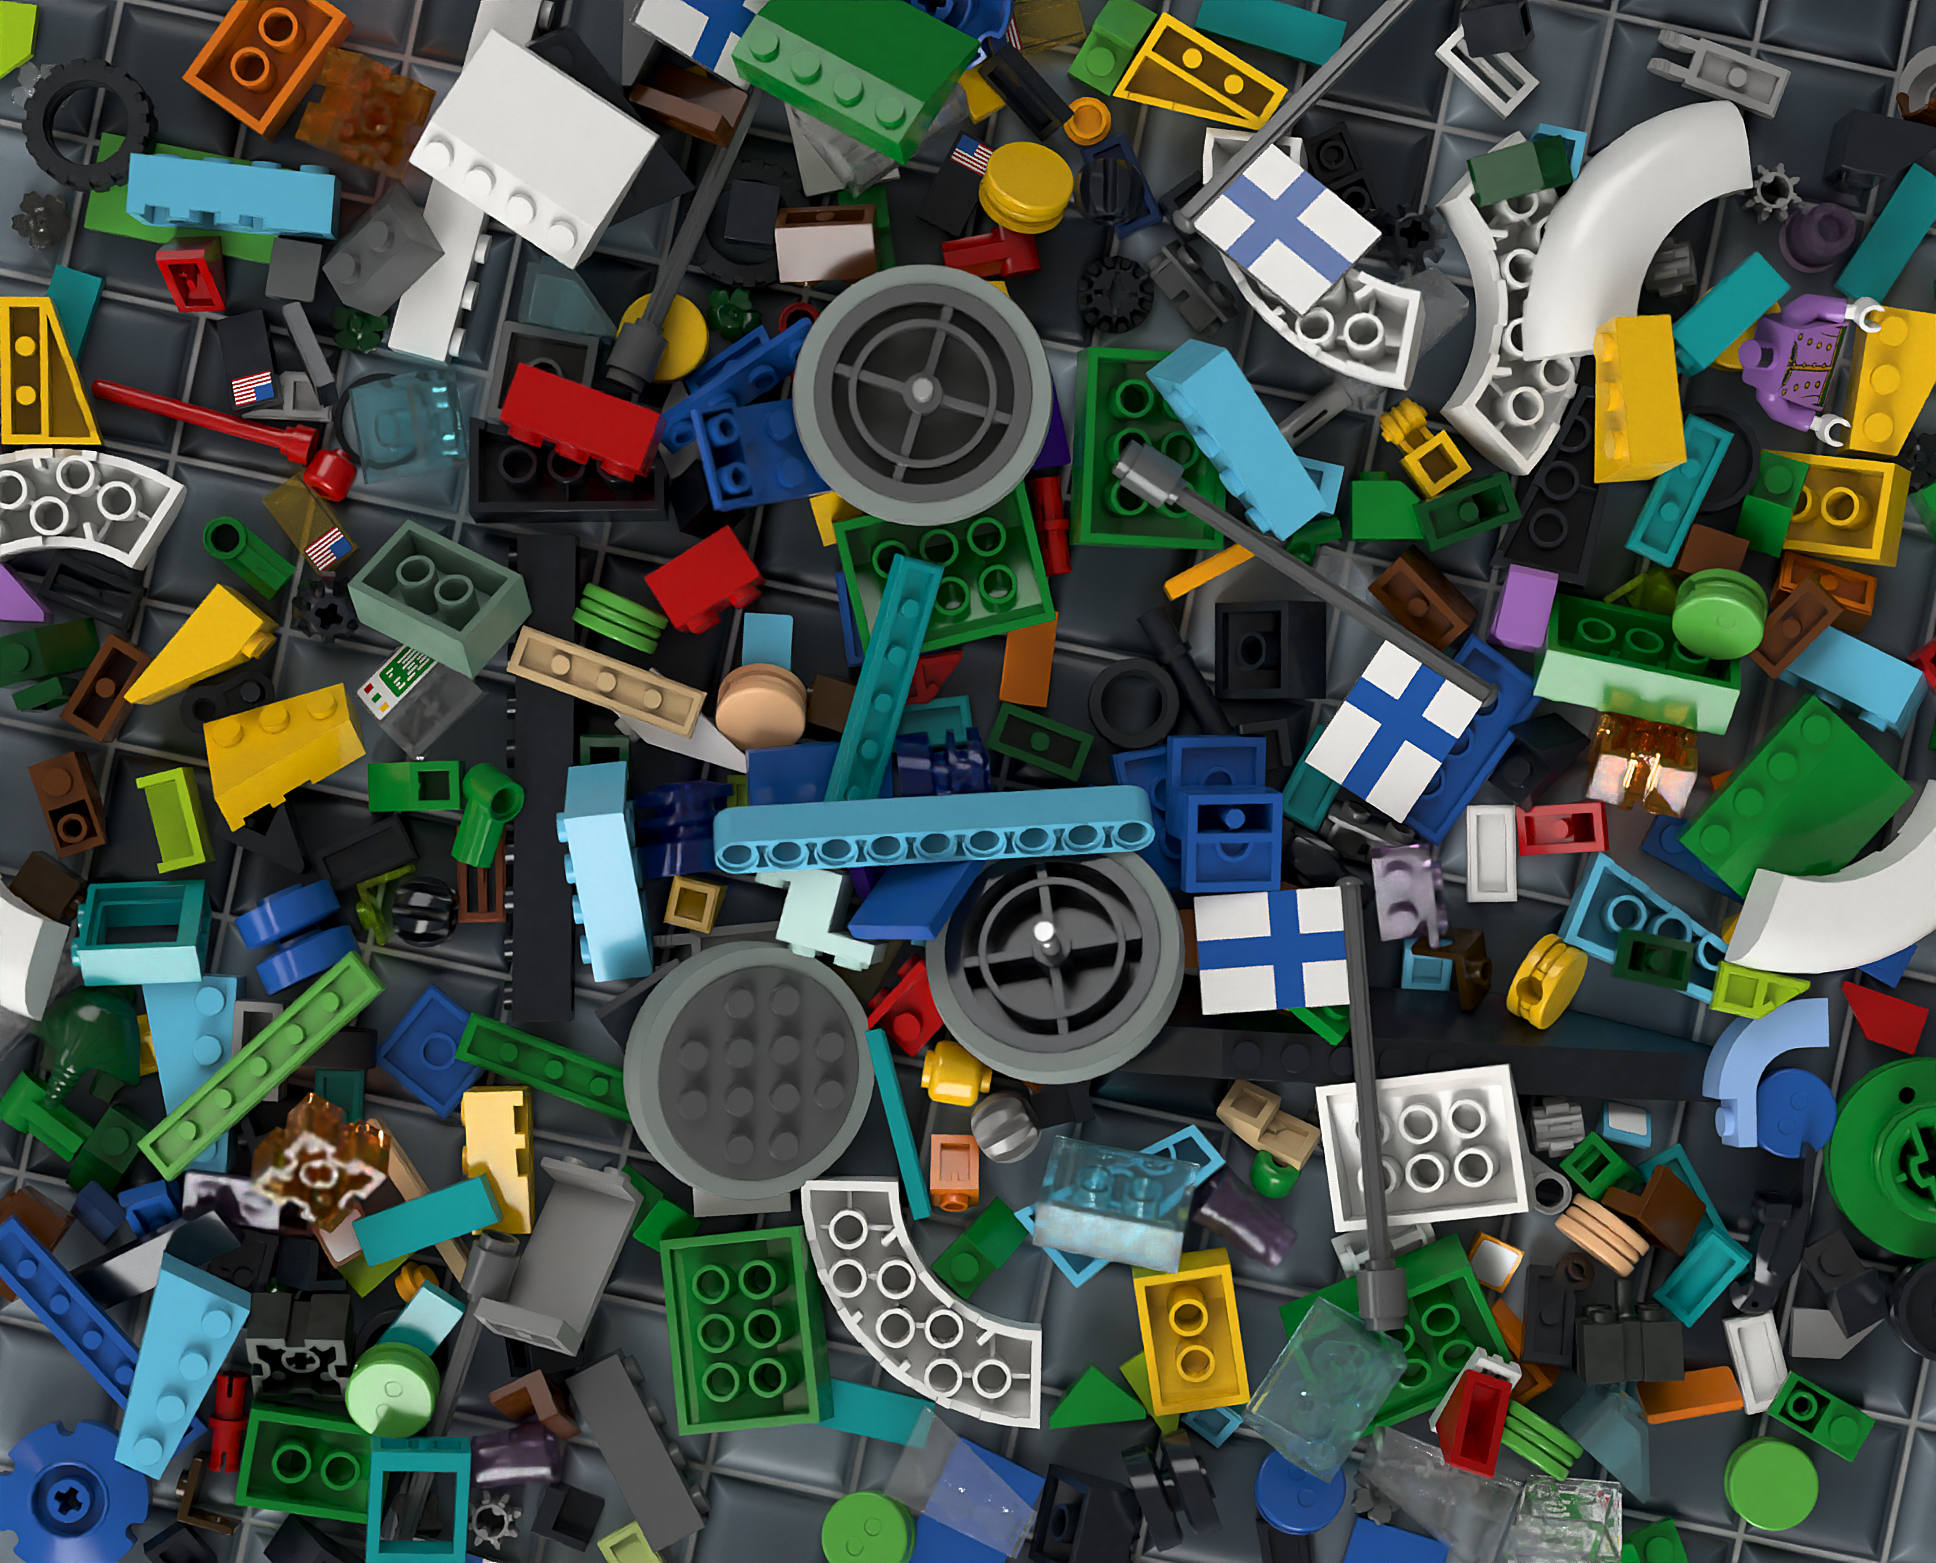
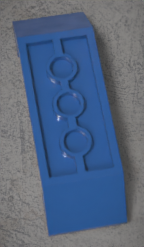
(754, 455)

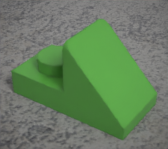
(1111, 45)

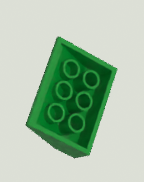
(857, 66)
(1111, 409)
(989, 578)
(1795, 802)
(746, 1330)
(1440, 1333)

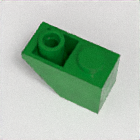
(416, 786)
(1821, 1416)

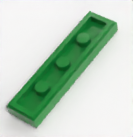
(544, 1065)

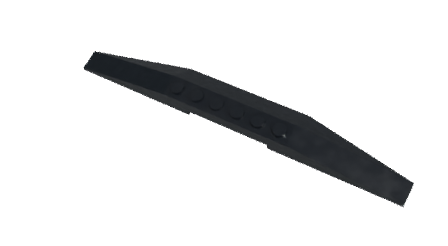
(1431, 1034)

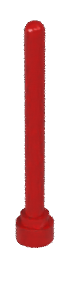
(296, 443)

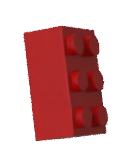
(582, 422)
(707, 582)

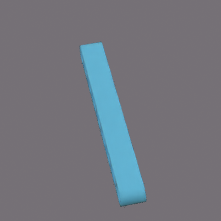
(932, 829)

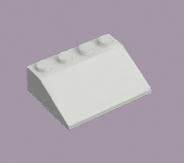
(534, 148)
(1446, 1148)

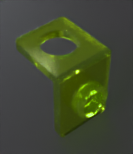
(1649, 592)
(368, 908)

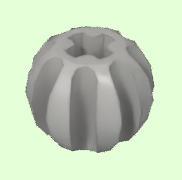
(1005, 1127)

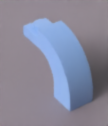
(1746, 1051)

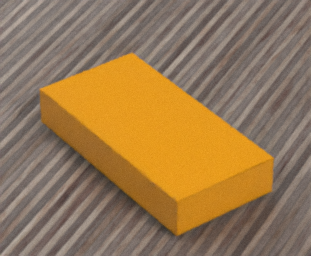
(1206, 571)

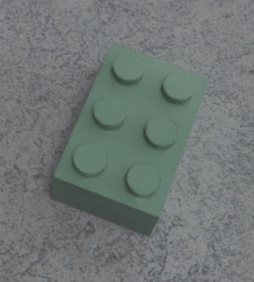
(440, 598)

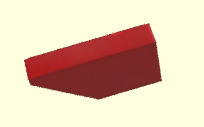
(931, 674)
(1885, 1017)

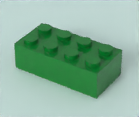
(1632, 667)

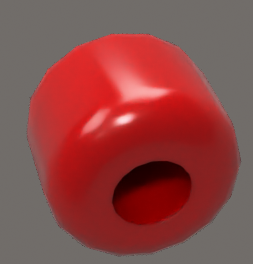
(331, 474)

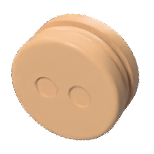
(761, 707)
(1602, 1235)

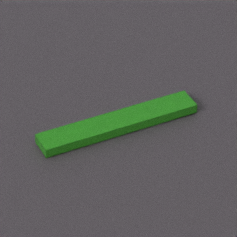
(261, 1065)

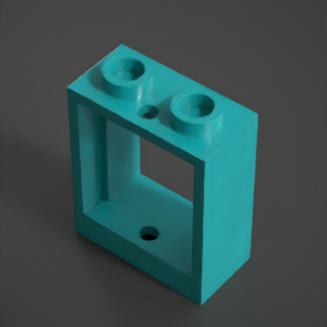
(1725, 313)
(143, 905)
(422, 1455)

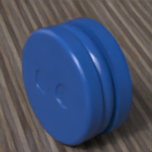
(1793, 1109)
(1295, 1498)

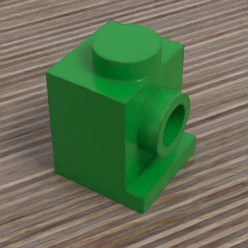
(1597, 1166)

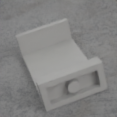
(566, 1257)

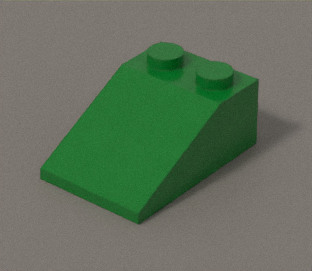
(305, 1463)

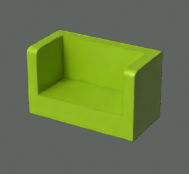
(178, 819)

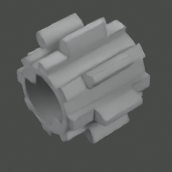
(1779, 206)
(1671, 269)
(1556, 1126)
(485, 1529)

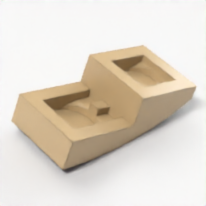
(1259, 1122)

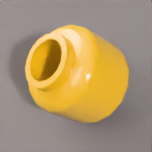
(954, 1074)

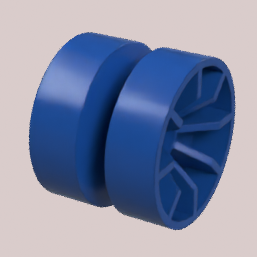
(292, 924)

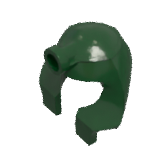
(89, 1031)

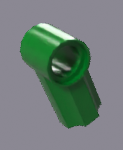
(251, 559)
(491, 803)
(56, 1127)

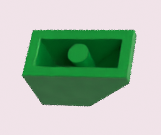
(1381, 510)

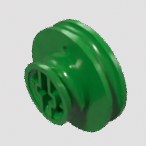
(1879, 1148)

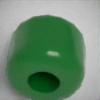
(1272, 1178)

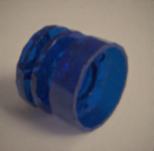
(945, 772)
(684, 826)

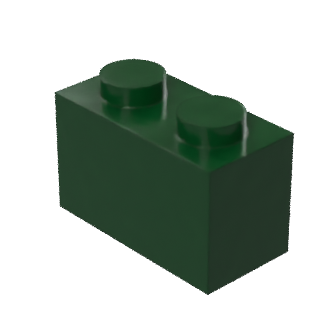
(1040, 741)

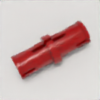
(1051, 525)
(228, 1421)

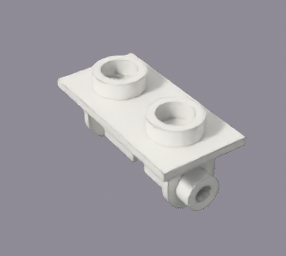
(1353, 1245)

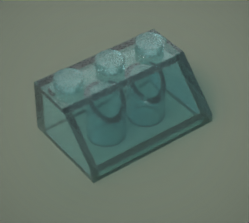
(1115, 1204)
(1325, 1389)

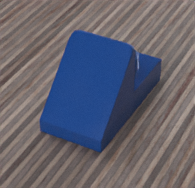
(152, 1205)

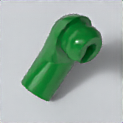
(1307, 538)

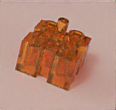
(365, 114)
(1641, 763)
(320, 1162)

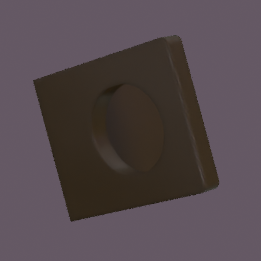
(1470, 959)
(189, 1489)

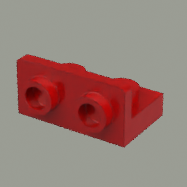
(908, 1009)

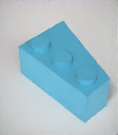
(1859, 679)

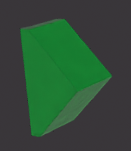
(1095, 1399)

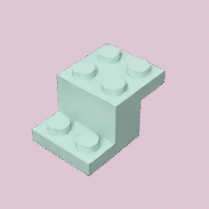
(816, 916)

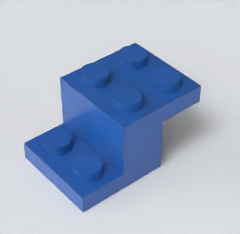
(1223, 813)

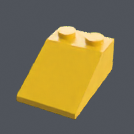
(1849, 509)
(212, 641)
(1192, 1334)

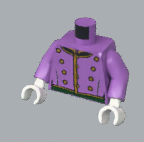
(1797, 356)

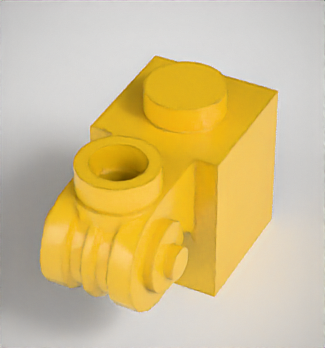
(1428, 459)

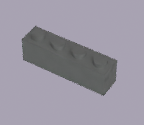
(638, 1449)

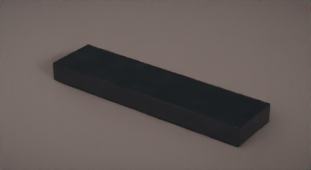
(136, 1265)

